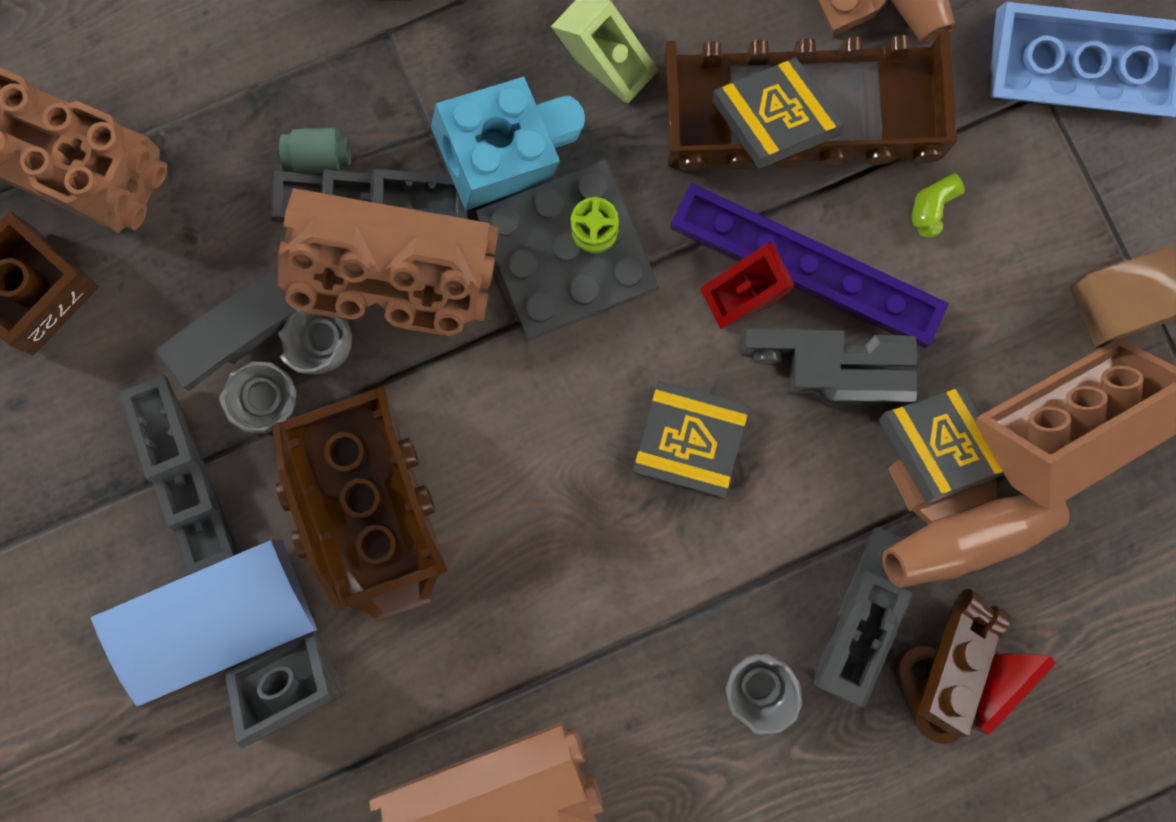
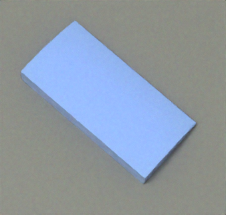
(1084, 59)
(205, 622)

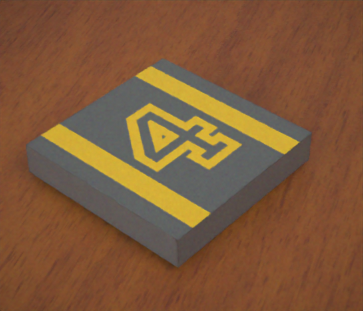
(778, 112)
(691, 439)
(941, 444)

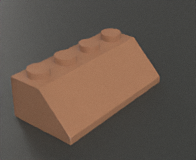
(1082, 422)

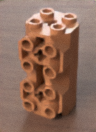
(75, 156)
(366, 253)
(515, 782)

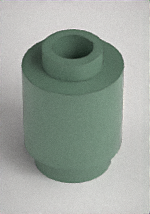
(314, 150)

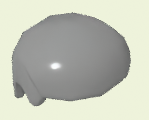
(315, 342)
(258, 397)
(764, 694)

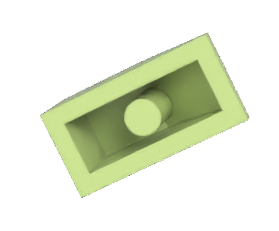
(605, 46)

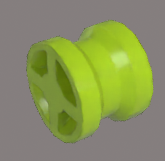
(594, 214)

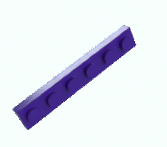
(811, 265)

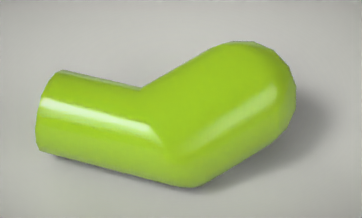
(930, 204)

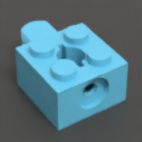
(516, 152)

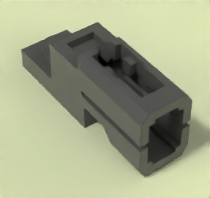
(836, 371)
(865, 626)

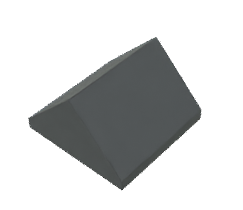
(280, 688)

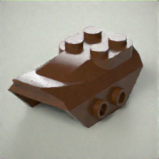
(359, 505)

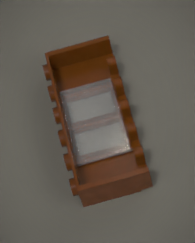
(890, 98)

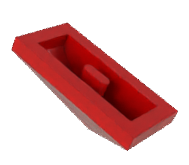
(748, 286)
(1007, 684)

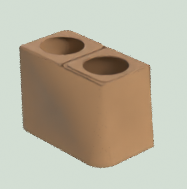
(1128, 296)

